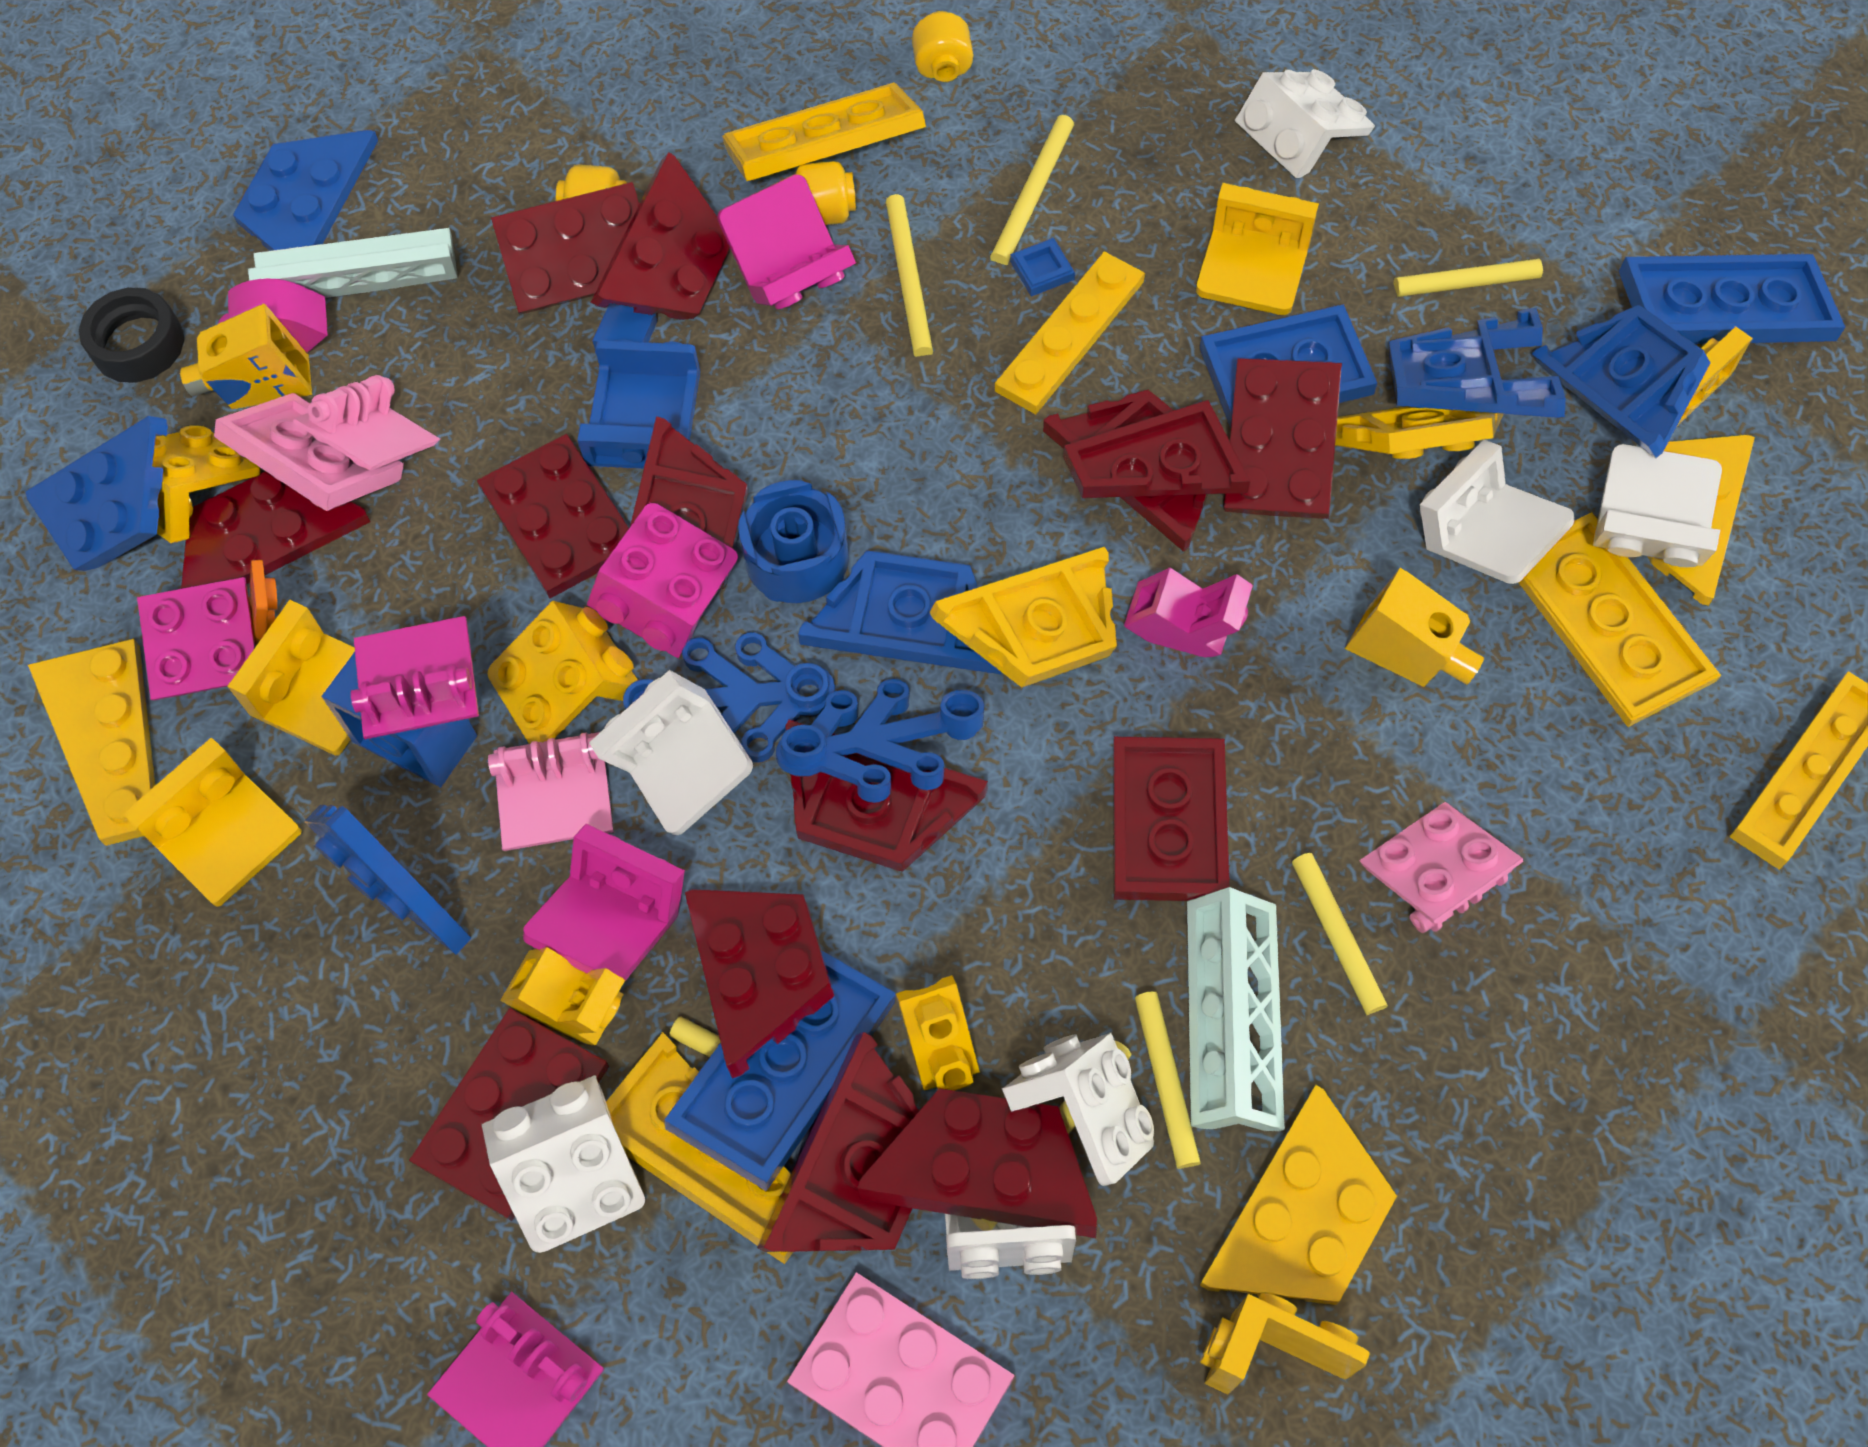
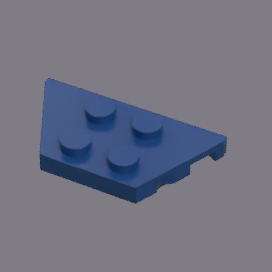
(303, 188)
(1631, 374)
(104, 498)
(887, 610)
(379, 874)

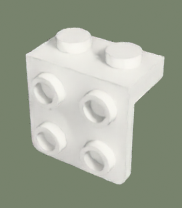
(1298, 115)
(1659, 506)
(1489, 523)
(675, 750)
(1100, 1098)
(562, 1165)
(983, 1252)

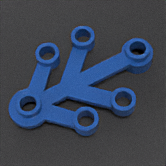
(744, 696)
(813, 749)

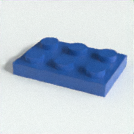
(1309, 336)

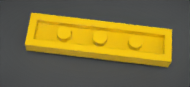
(1069, 332)
(1808, 775)

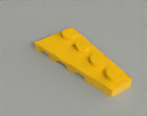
(103, 730)
(638, 1118)

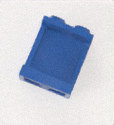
(632, 389)

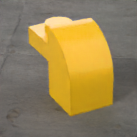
(564, 996)

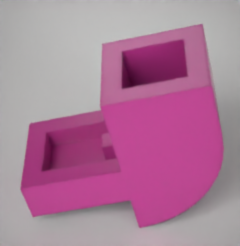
(295, 307)
(1184, 616)

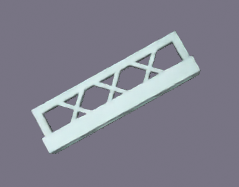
(362, 263)
(1224, 1007)

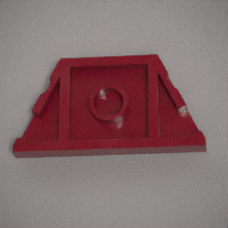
(667, 250)
(691, 485)
(1170, 514)
(259, 522)
(885, 831)
(757, 967)
(852, 1131)
(985, 1163)

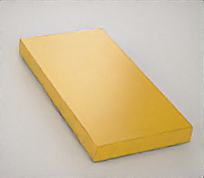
(822, 131)
(1616, 625)

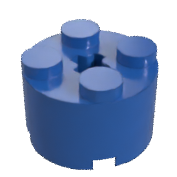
(794, 542)

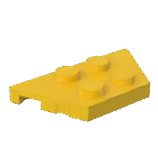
(1411, 430)
(1733, 456)
(1037, 619)
(1307, 1215)

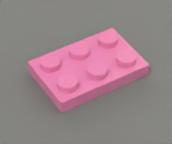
(296, 458)
(898, 1373)

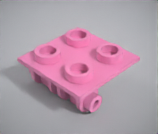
(362, 425)
(550, 791)
(1441, 865)

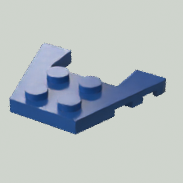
(1463, 372)

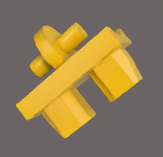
(939, 1035)

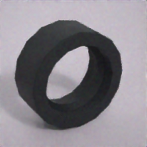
(140, 362)

